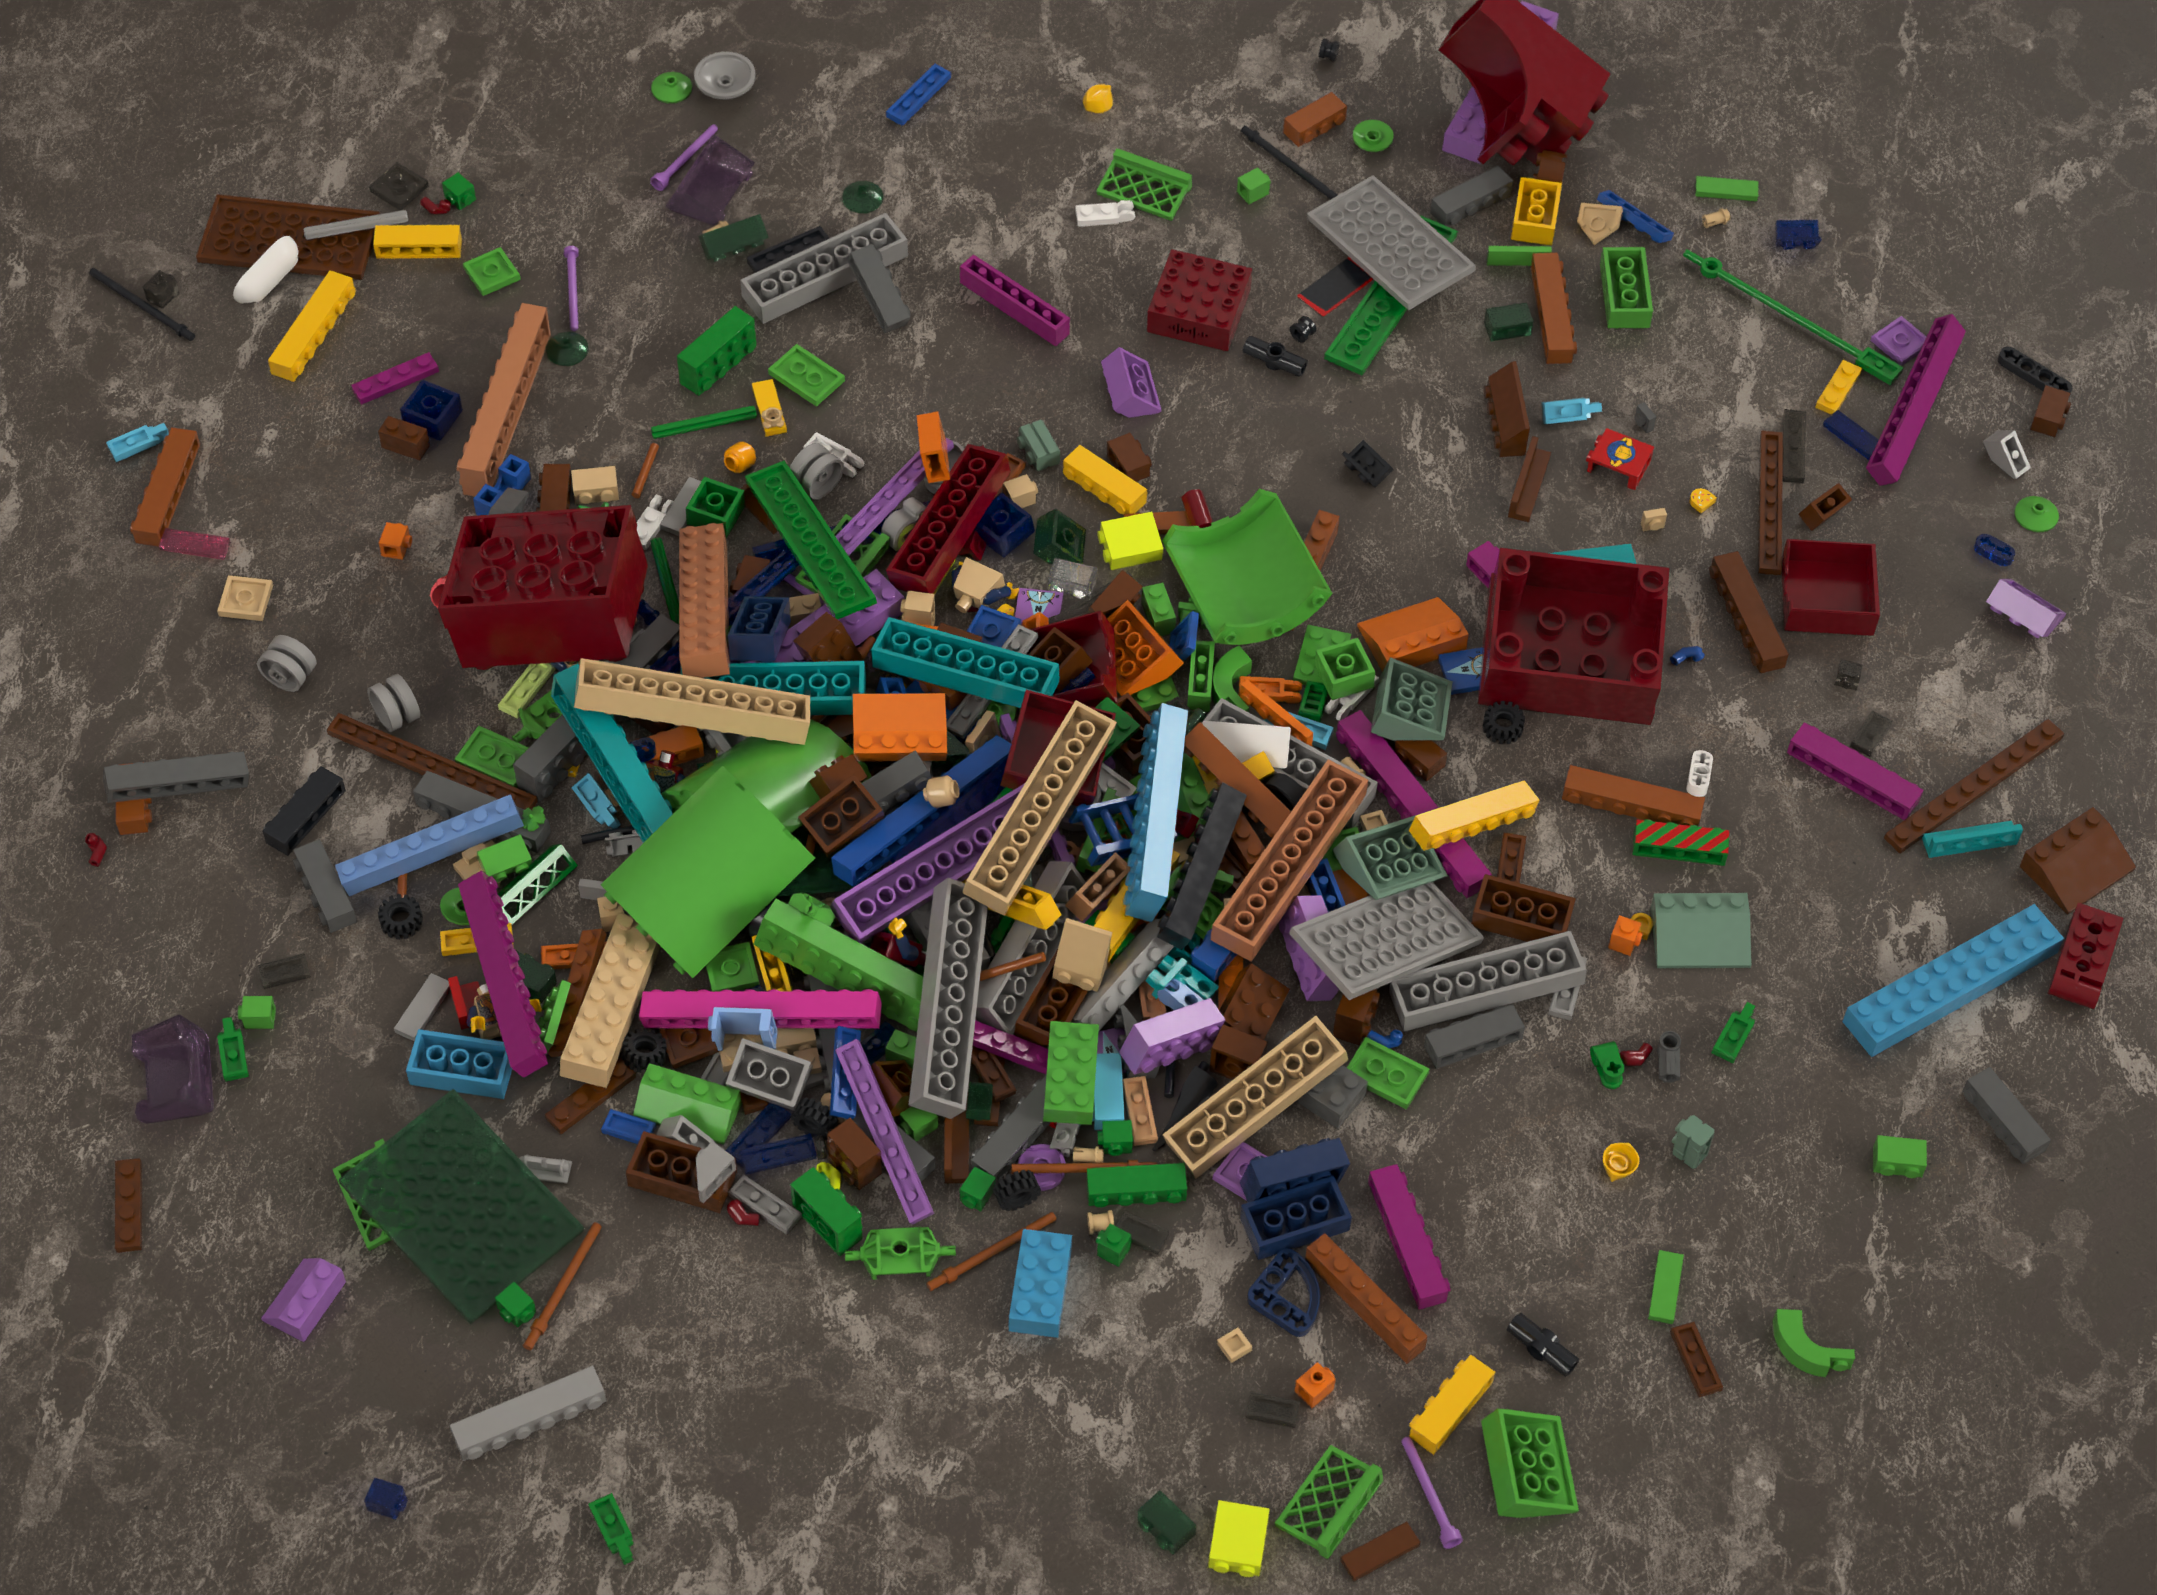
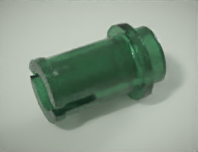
(1195, 717)

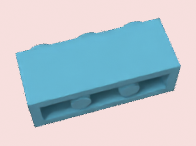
(1108, 1090)

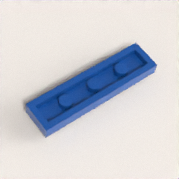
(918, 94)
(1640, 220)
(843, 1100)

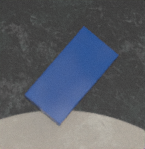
(626, 1126)

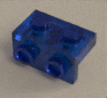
(1797, 233)

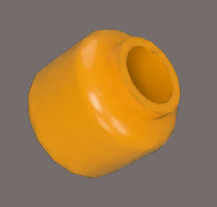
(739, 457)

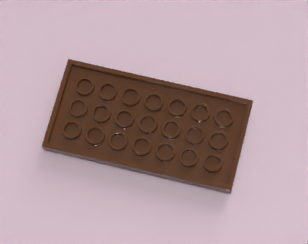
(247, 227)

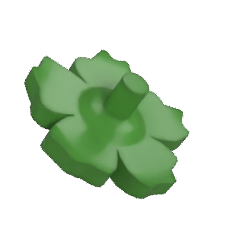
(533, 818)

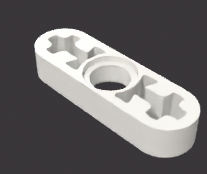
(1696, 768)

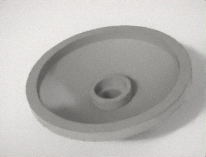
(725, 75)

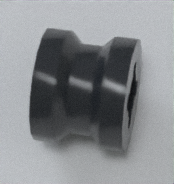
(1329, 49)
(1302, 329)

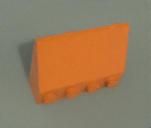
(1415, 633)
(1140, 651)
(897, 724)

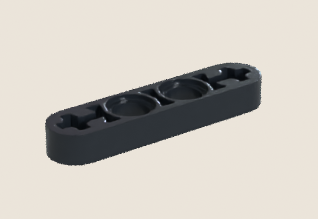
(2036, 370)

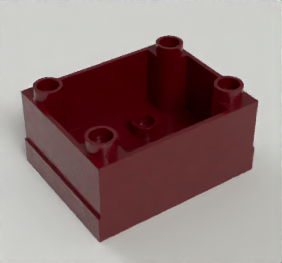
(544, 587)
(1574, 636)

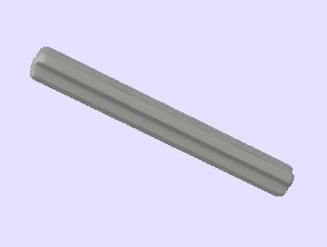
(355, 224)

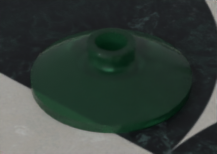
(862, 197)
(567, 348)

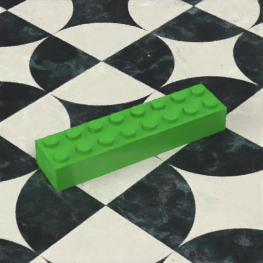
(840, 961)

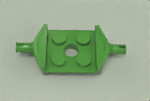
(536, 718)
(813, 908)
(919, 1257)

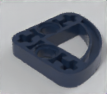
(1270, 1291)

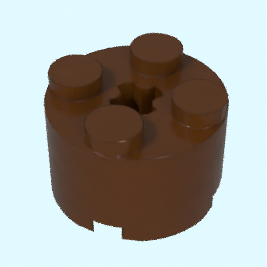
(1551, 166)

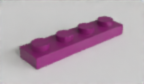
(395, 378)
(1010, 1047)

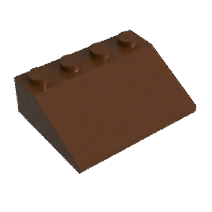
(2078, 861)

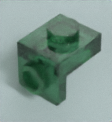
(979, 1101)

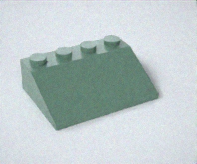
(1411, 703)
(1388, 860)
(1701, 930)

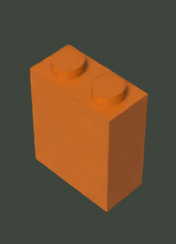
(933, 447)

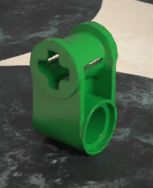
(1608, 1064)

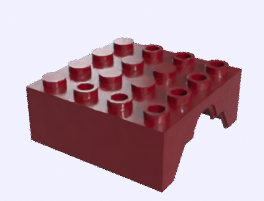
(1199, 295)
(1830, 587)
(1097, 639)
(1035, 728)

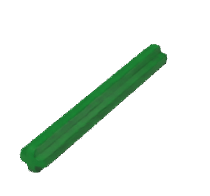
(703, 422)
(665, 578)

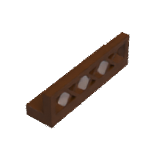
(1529, 482)
(956, 1148)

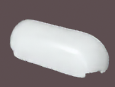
(267, 271)

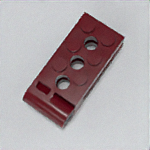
(2085, 956)

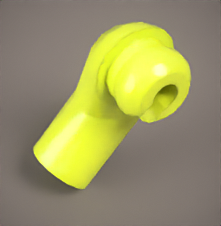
(831, 1172)

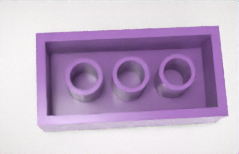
(1312, 979)
(1172, 1036)

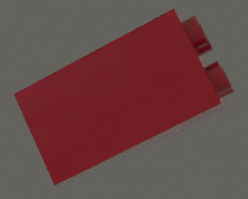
(1527, 79)

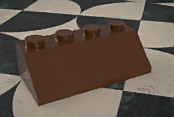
(1507, 411)
(1048, 1003)

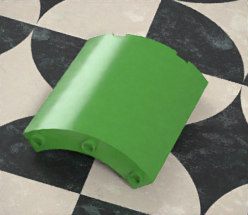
(1248, 572)
(772, 772)
(707, 872)

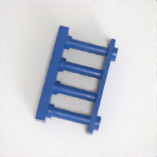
(1103, 851)

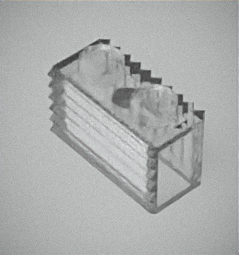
(1072, 578)

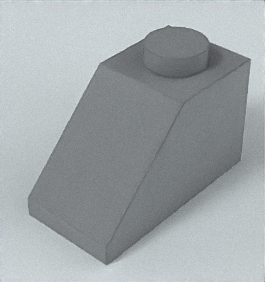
(2007, 452)
(682, 1130)
(713, 1168)

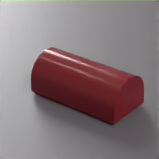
(1197, 508)

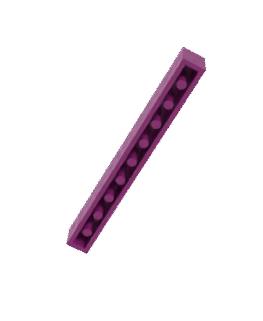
(1915, 400)
(1407, 797)
(503, 974)

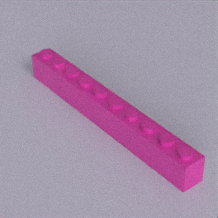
(789, 1008)

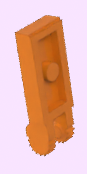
(1275, 688)

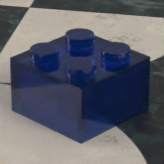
(432, 408)
(1004, 525)

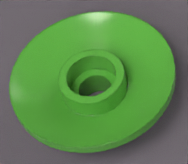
(671, 87)
(1373, 135)
(2036, 514)
(453, 907)

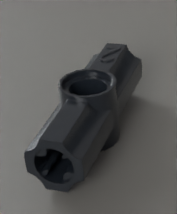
(1275, 356)
(1542, 1344)

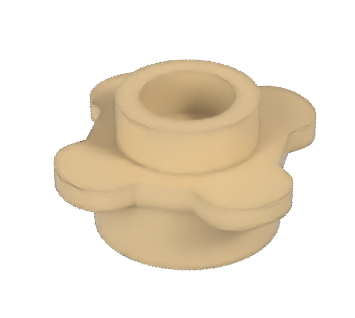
(772, 418)

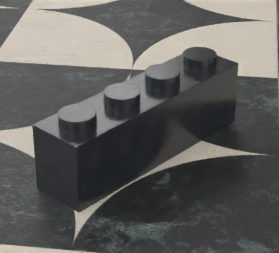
(303, 810)

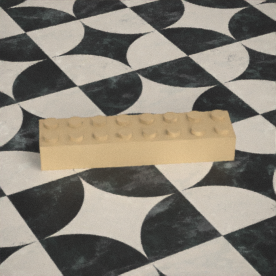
(609, 1004)
(1255, 1097)

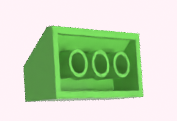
(703, 1103)

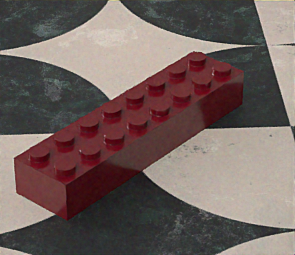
(948, 520)

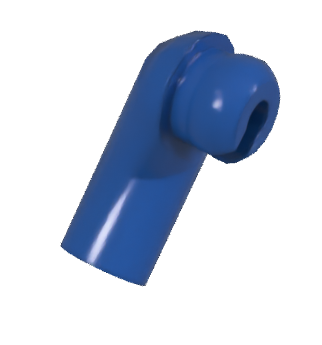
(1686, 652)
(1389, 1041)

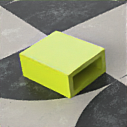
(1130, 541)
(1238, 1538)

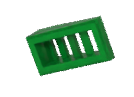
(1311, 713)

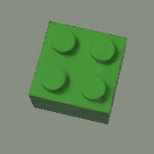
(1345, 669)

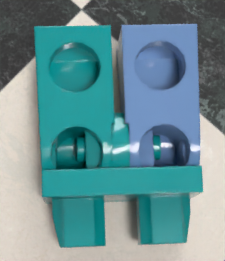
(1181, 984)

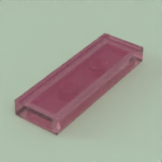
(194, 543)

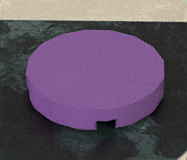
(1043, 1154)

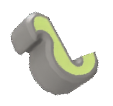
(902, 522)

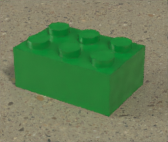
(827, 1211)

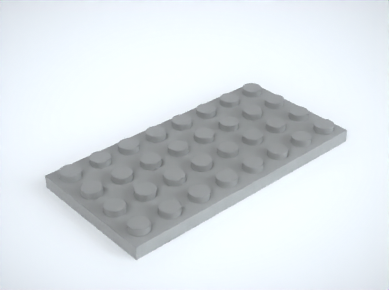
(1391, 242)
(1385, 938)

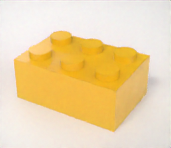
(1536, 211)

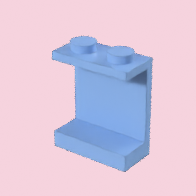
(743, 1021)

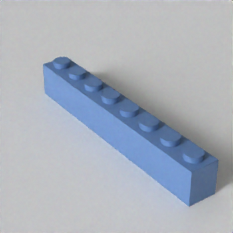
(429, 845)

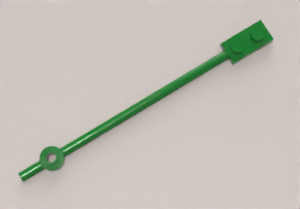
(1868, 359)

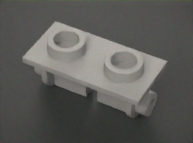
(619, 843)
(1065, 1138)
(548, 1168)

